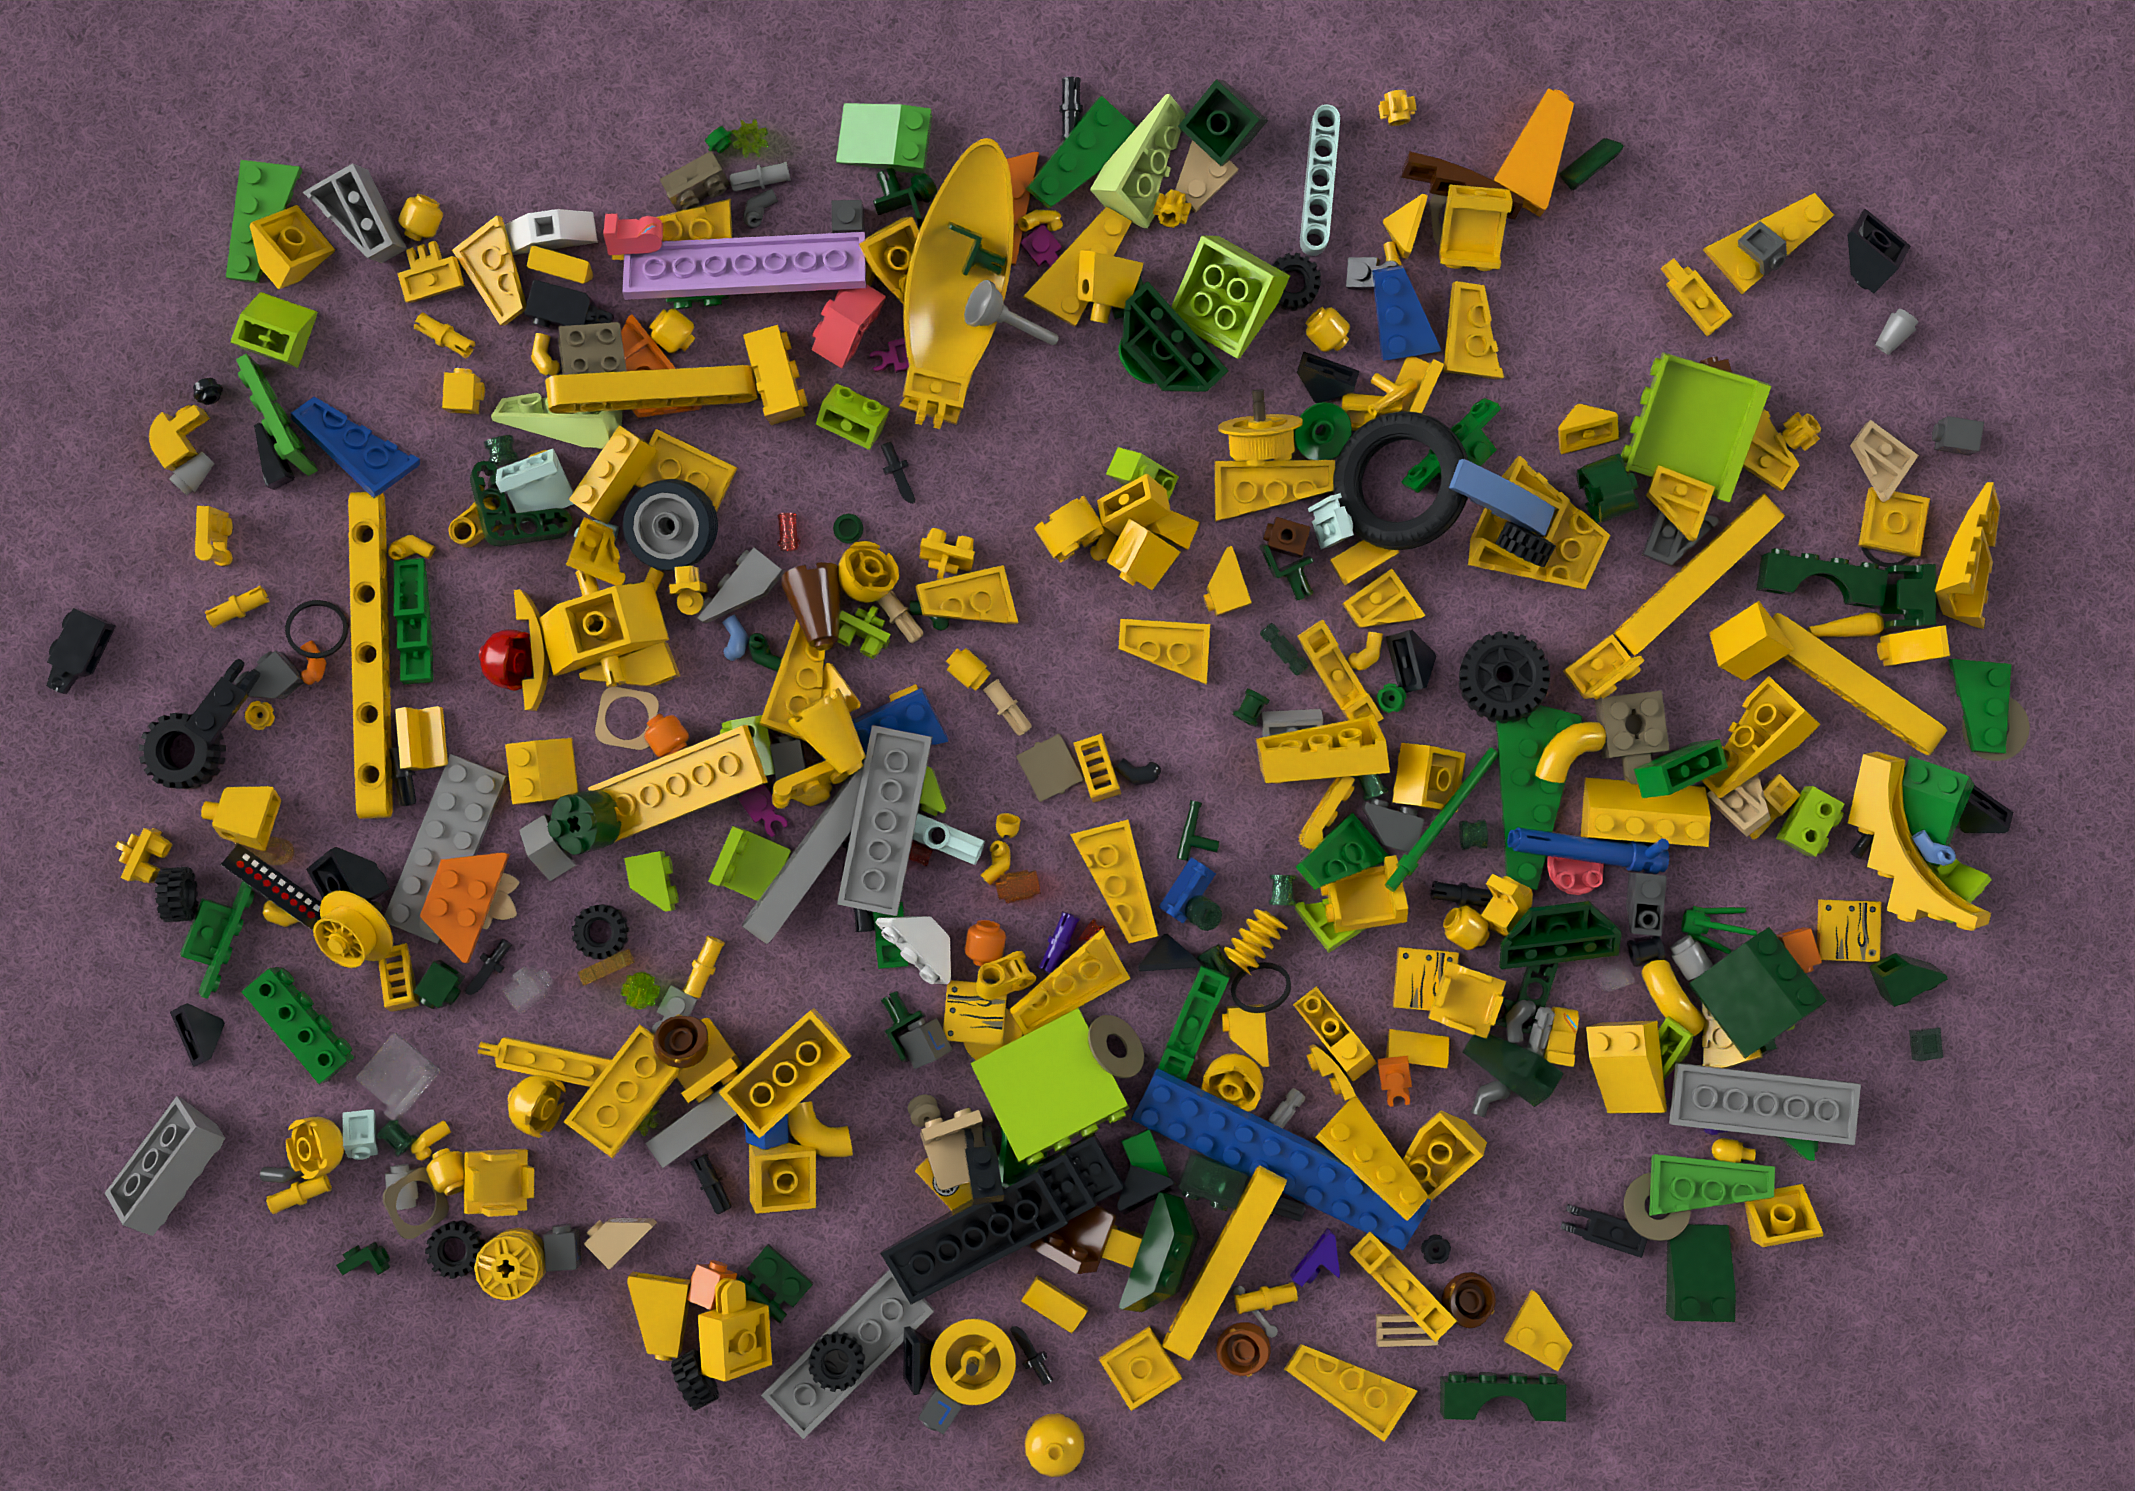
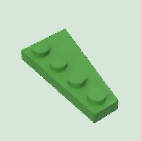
(260, 193)
(276, 419)
(1701, 1183)

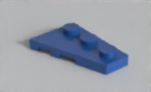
(1400, 317)

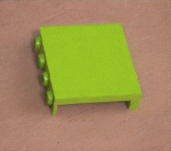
(1696, 423)
(1049, 1088)

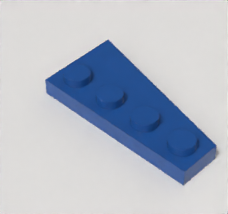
(353, 447)
(908, 714)

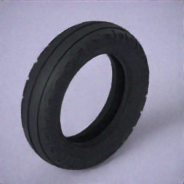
(1356, 456)

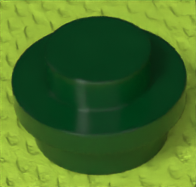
(923, 187)
(848, 528)

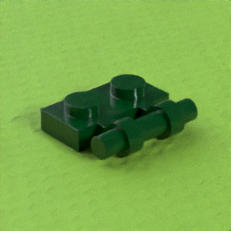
(780, 1277)

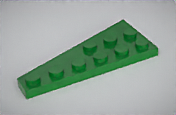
(1526, 798)

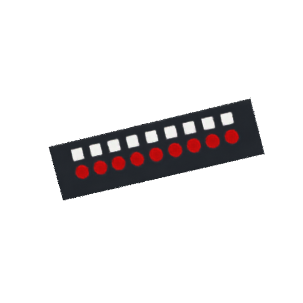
(273, 885)

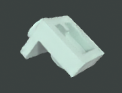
(359, 1134)

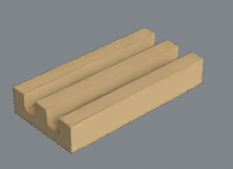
(1391, 1342)

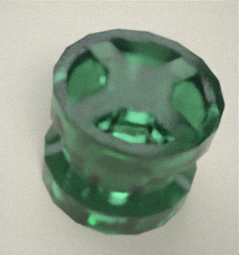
(501, 450)
(1473, 834)
(1196, 909)

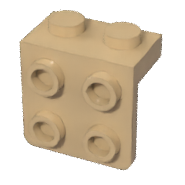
(946, 1146)

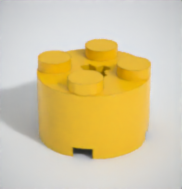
(1069, 527)

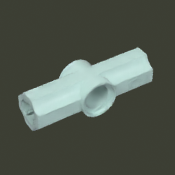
(956, 842)

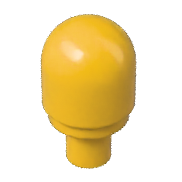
(1731, 1151)

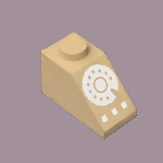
(616, 1237)

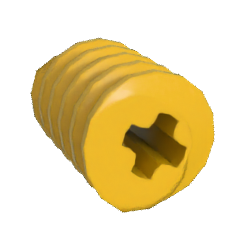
(1254, 940)

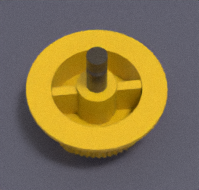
(1261, 435)
(973, 1361)

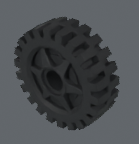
(1509, 655)

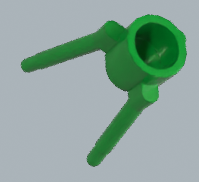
(1695, 923)

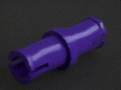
(1059, 942)

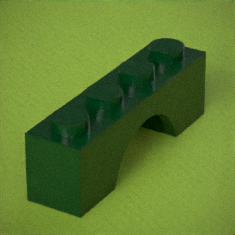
(1858, 584)
(1464, 1396)

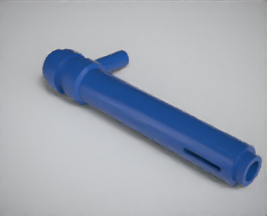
(1632, 856)

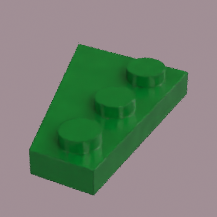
(1984, 701)
(1341, 854)

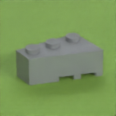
(359, 211)

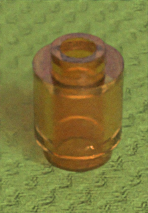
(1018, 886)

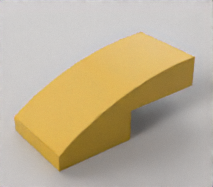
(1779, 798)

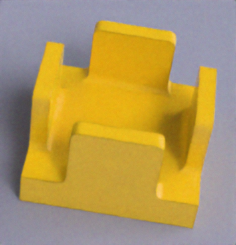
(1467, 1000)
(497, 1182)

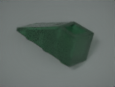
(1515, 1067)

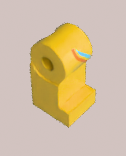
(1562, 1037)

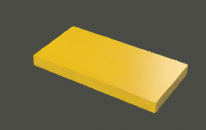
(622, 1094)

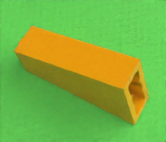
(1537, 152)

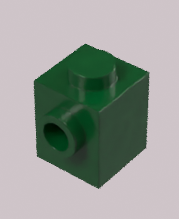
(439, 985)

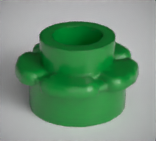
(719, 140)
(1384, 701)

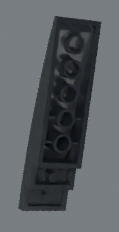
(980, 1234)

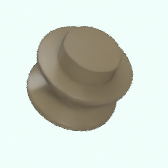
(923, 1109)

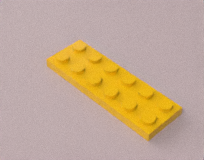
(684, 781)

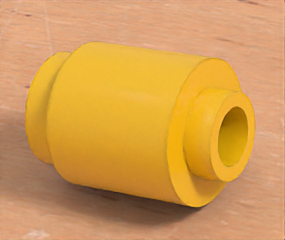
(967, 668)

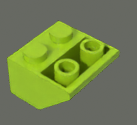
(274, 329)

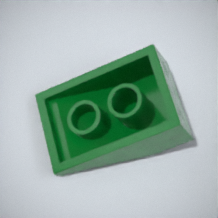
(1934, 799)

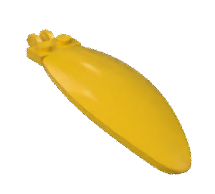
(937, 339)

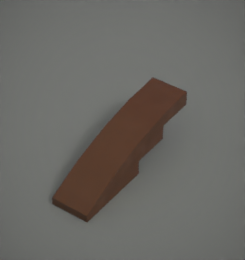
(1444, 173)

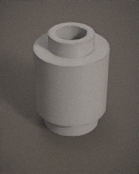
(1690, 957)
(409, 1193)

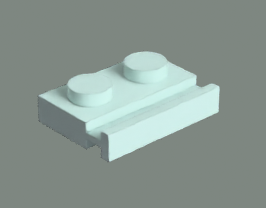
(1331, 521)

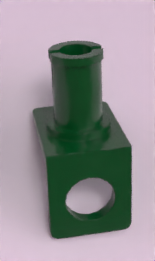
(893, 196)
(978, 255)
(1293, 572)
(901, 1019)

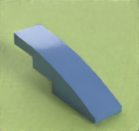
(1502, 497)

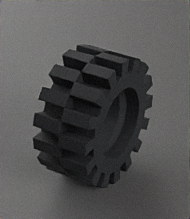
(1311, 278)
(1525, 544)
(176, 894)
(582, 935)
(437, 1254)
(823, 1374)
(695, 1387)

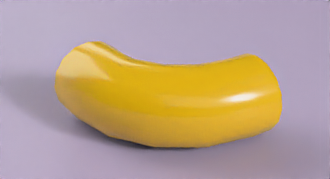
(1566, 747)
(1670, 996)
(813, 1134)

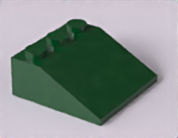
(1757, 992)

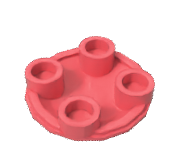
(1575, 876)

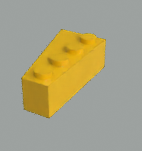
(1324, 752)

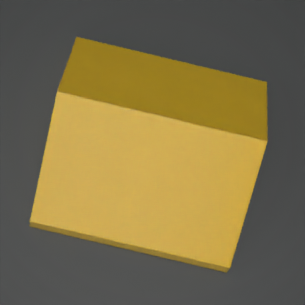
(1749, 642)
(1782, 1218)

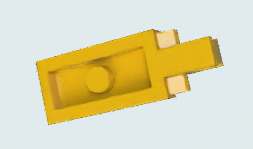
(1695, 297)

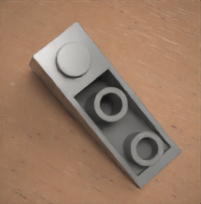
(748, 583)

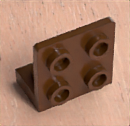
(1080, 1242)

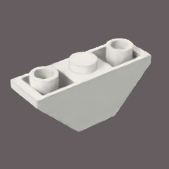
(551, 230)
(921, 944)

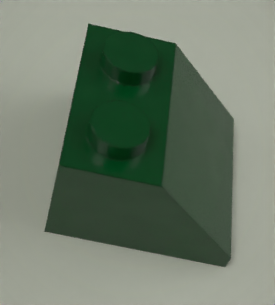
(1222, 122)

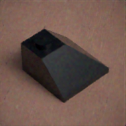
(1874, 251)
(347, 872)

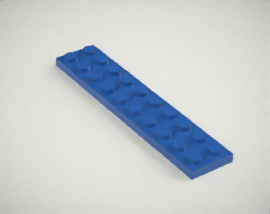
(1249, 1141)

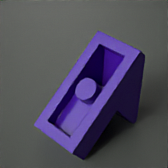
(1323, 1253)

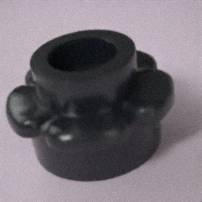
(207, 391)
(1435, 1257)

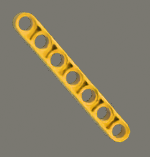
(650, 389)
(1699, 574)
(1860, 688)
(1224, 1262)

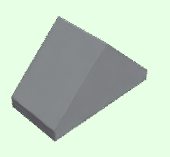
(545, 850)

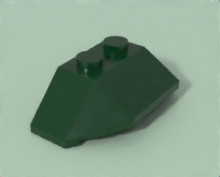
(1167, 345)
(1560, 935)
(1161, 1255)

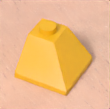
(288, 246)

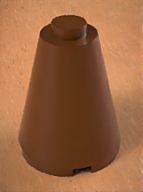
(815, 602)

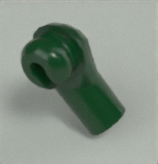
(761, 652)

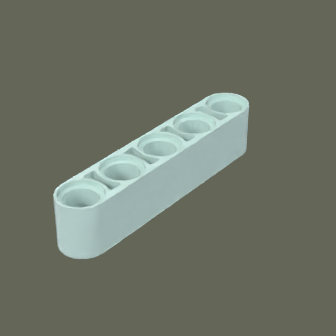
(1320, 166)

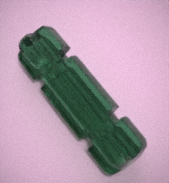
(1284, 649)

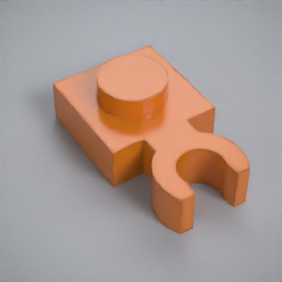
(1395, 1078)

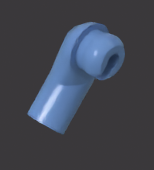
(738, 639)
(1933, 852)

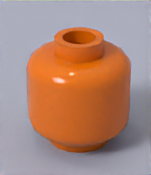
(666, 735)
(985, 942)

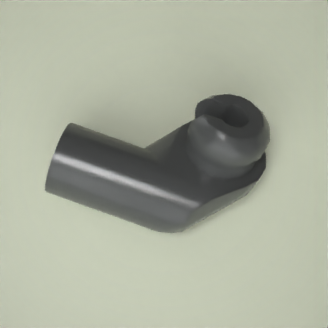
(756, 206)
(1516, 1017)
(1489, 1093)
(279, 1175)

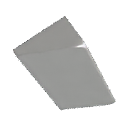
(1292, 720)

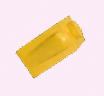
(1141, 556)

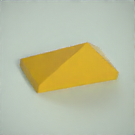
(1404, 225)
(1586, 428)
(1175, 529)

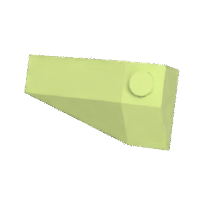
(1135, 171)
(580, 428)

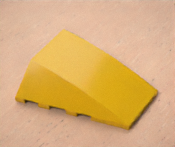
(1574, 533)
(1967, 566)

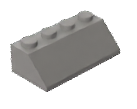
(164, 1167)

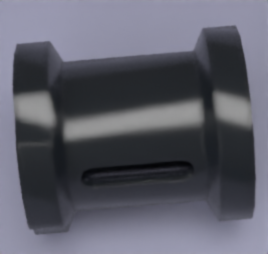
(1646, 950)

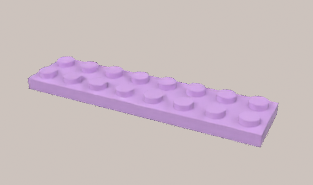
(747, 266)

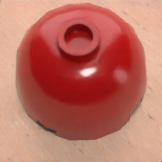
(507, 658)

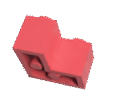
(846, 322)

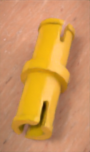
(444, 335)
(237, 606)
(703, 966)
(298, 1194)
(1265, 1298)

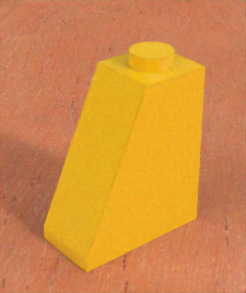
(660, 1312)

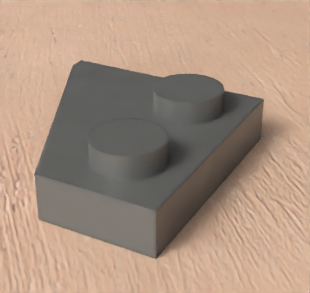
(1668, 543)

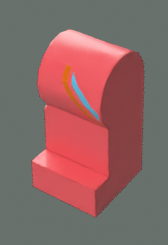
(632, 235)

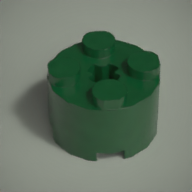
(1608, 488)
(584, 821)

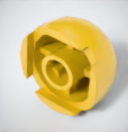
(867, 572)
(1234, 1080)
(534, 1104)
(314, 1146)
(1054, 1445)

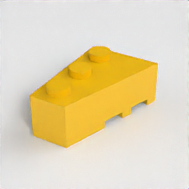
(775, 374)

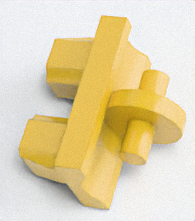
(945, 556)
(688, 589)
(137, 853)

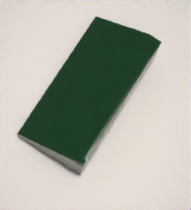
(1590, 162)

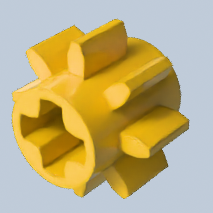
(1397, 107)
(1172, 208)
(1801, 431)

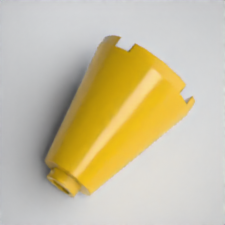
(831, 732)

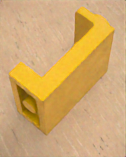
(1474, 227)
(1364, 900)

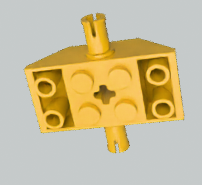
(629, 620)

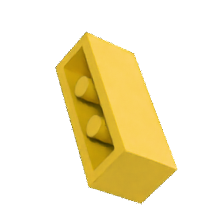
(613, 474)

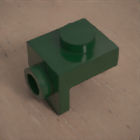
(356, 1256)

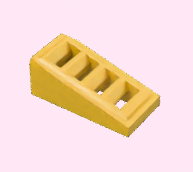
(1105, 792)
(388, 991)

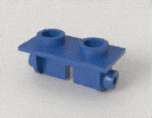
(1190, 883)

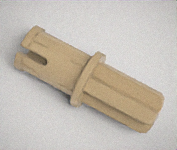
(900, 616)
(1007, 707)

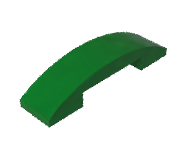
(1192, 1022)

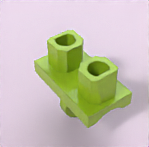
(874, 637)

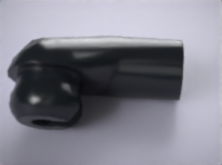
(1139, 775)

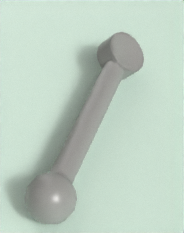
(1270, 1330)

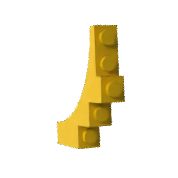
(1880, 812)

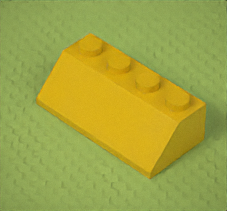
(1620, 813)
(786, 1072)

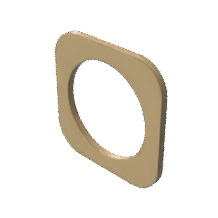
(610, 695)

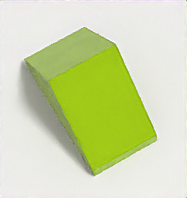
(1674, 1044)

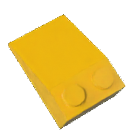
(1628, 1066)

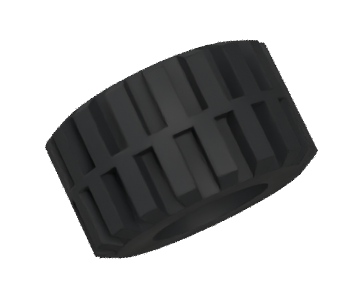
(158, 757)

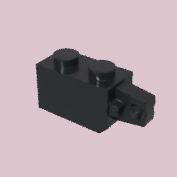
(562, 306)
(77, 648)

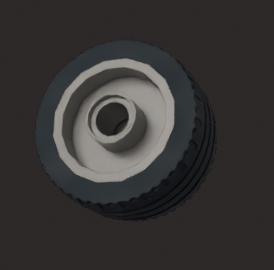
(648, 528)

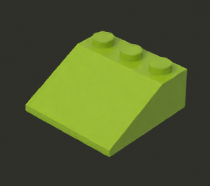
(1228, 294)

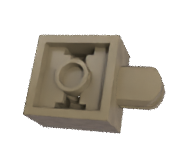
(1633, 729)

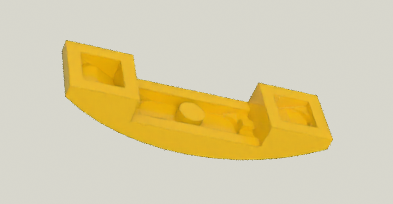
(1336, 673)
(533, 688)
(1403, 1286)

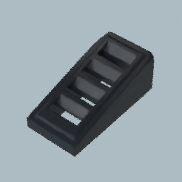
(274, 469)

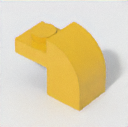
(169, 434)
(1507, 905)

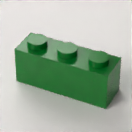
(1680, 768)

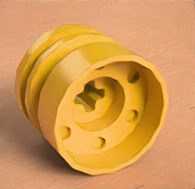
(523, 1251)

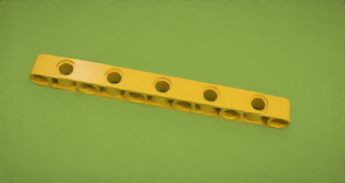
(370, 679)

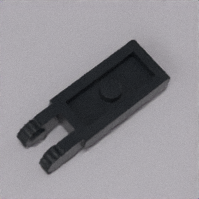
(222, 703)
(983, 1169)
(1606, 1231)

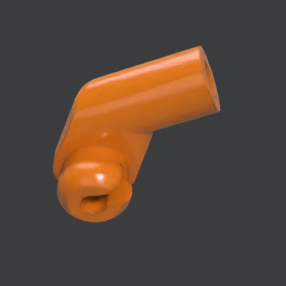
(315, 666)

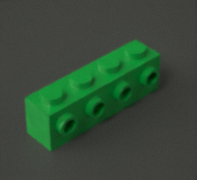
(298, 1024)

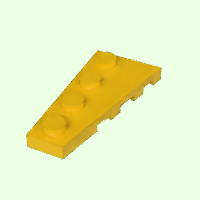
(697, 223)
(1791, 223)
(1058, 286)
(1249, 489)
(795, 684)
(1117, 871)
(1075, 982)
(1369, 1154)
(1358, 1393)

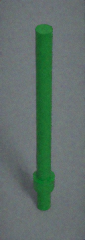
(1408, 863)

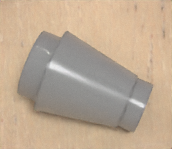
(1896, 331)
(192, 473)

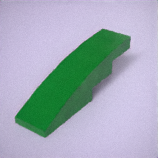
(413, 621)

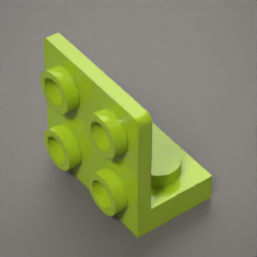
(748, 863)
(1962, 880)

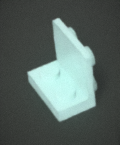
(535, 483)

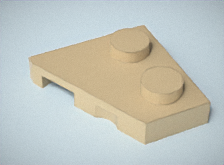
(1202, 177)
(1882, 458)
(1743, 805)

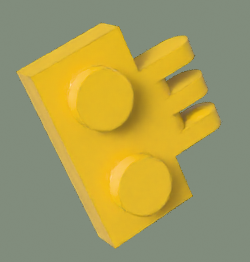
(429, 274)

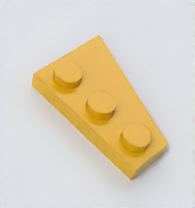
(1469, 338)

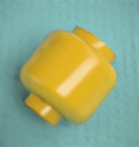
(420, 217)
(1327, 329)
(672, 330)
(1466, 927)
(447, 1171)

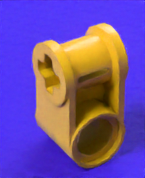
(471, 518)
(1009, 973)

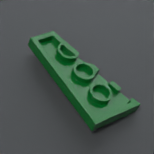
(1081, 153)

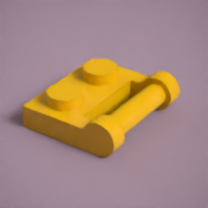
(215, 527)

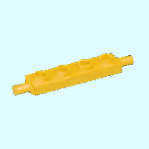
(545, 1060)

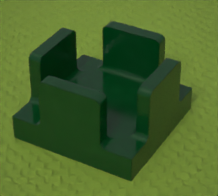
(1911, 596)

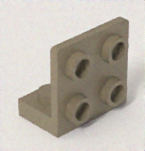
(695, 182)
(591, 348)

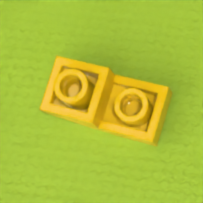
(1325, 1065)

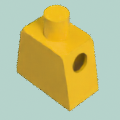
(1106, 282)
(244, 815)

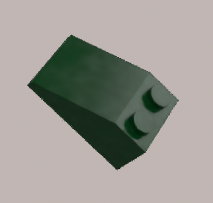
(1701, 1275)

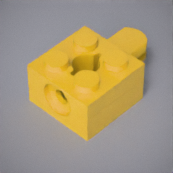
(735, 1334)

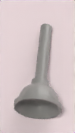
(987, 307)

